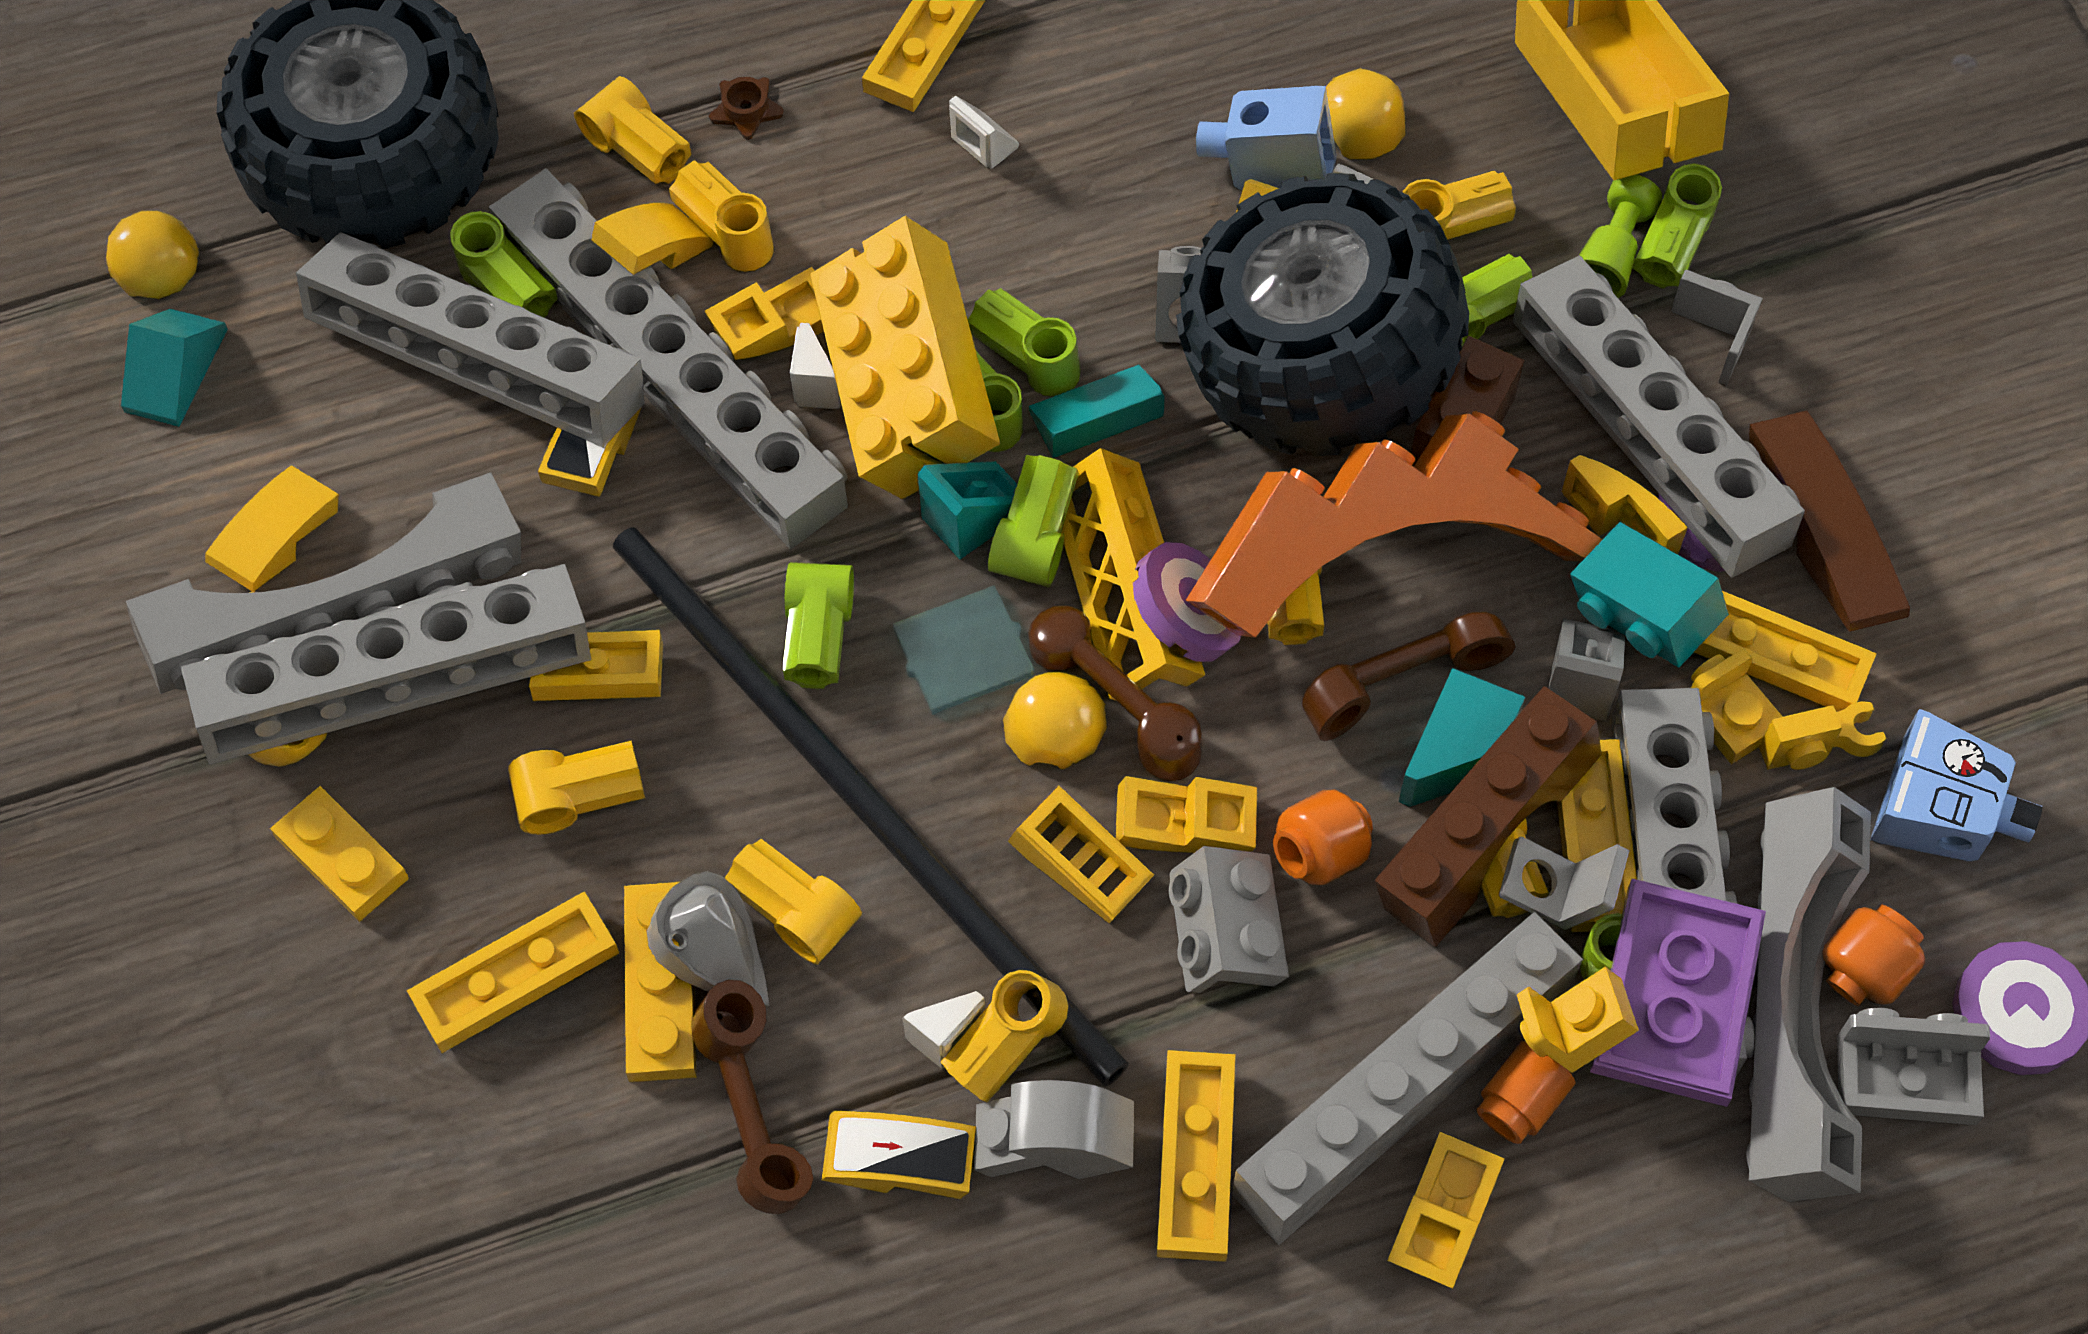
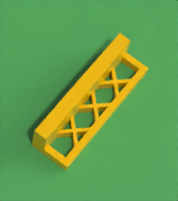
(1131, 531)

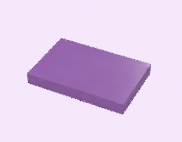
(1689, 987)

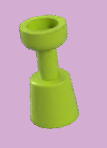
(1612, 246)

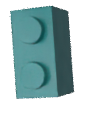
(1648, 595)

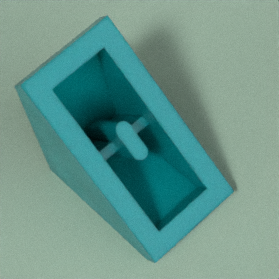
(167, 363)
(965, 502)

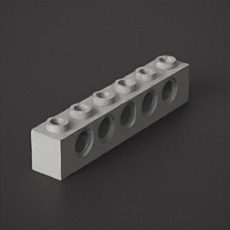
(472, 338)
(1658, 416)
(385, 663)
(1674, 725)

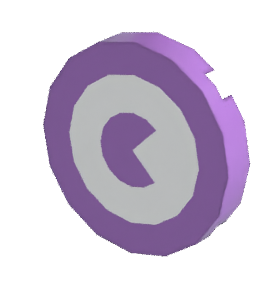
(1160, 593)
(2031, 1005)

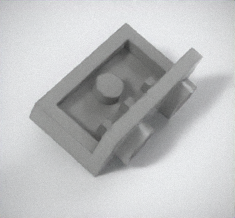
(1227, 919)
(1912, 1066)

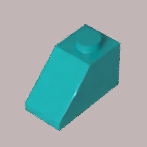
(1459, 732)

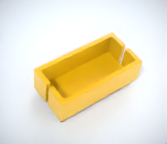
(1625, 80)
(903, 357)

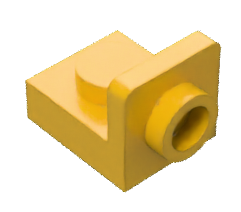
(1736, 704)
(1580, 1021)

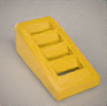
(1079, 823)

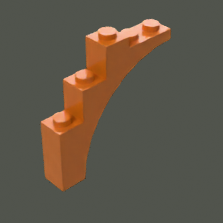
(1294, 530)

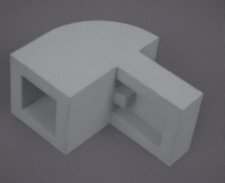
(1057, 1126)

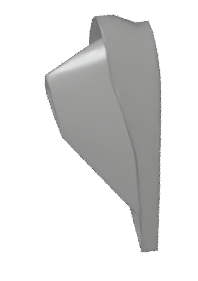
(711, 933)

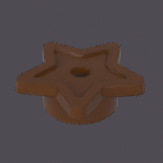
(745, 91)

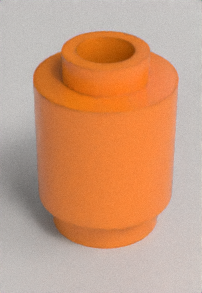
(1524, 1094)

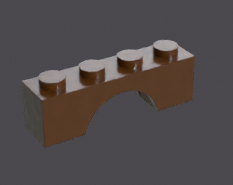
(1447, 858)

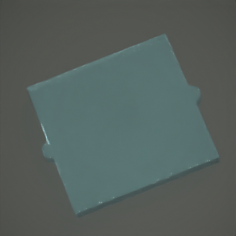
(963, 649)

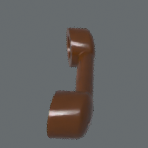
(1063, 639)
(1339, 695)
(724, 1031)

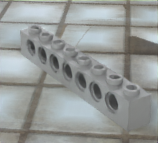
(788, 502)

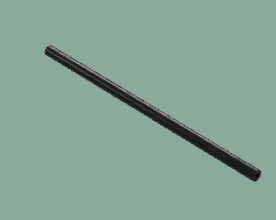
(860, 795)

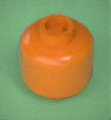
(1323, 837)
(1873, 955)

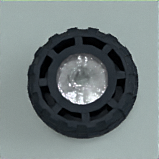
(358, 117)
(1323, 314)

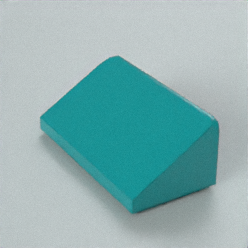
(1098, 410)

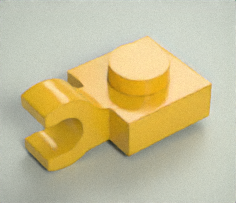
(1809, 736)

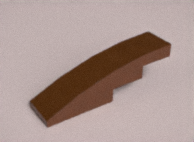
(1836, 531)

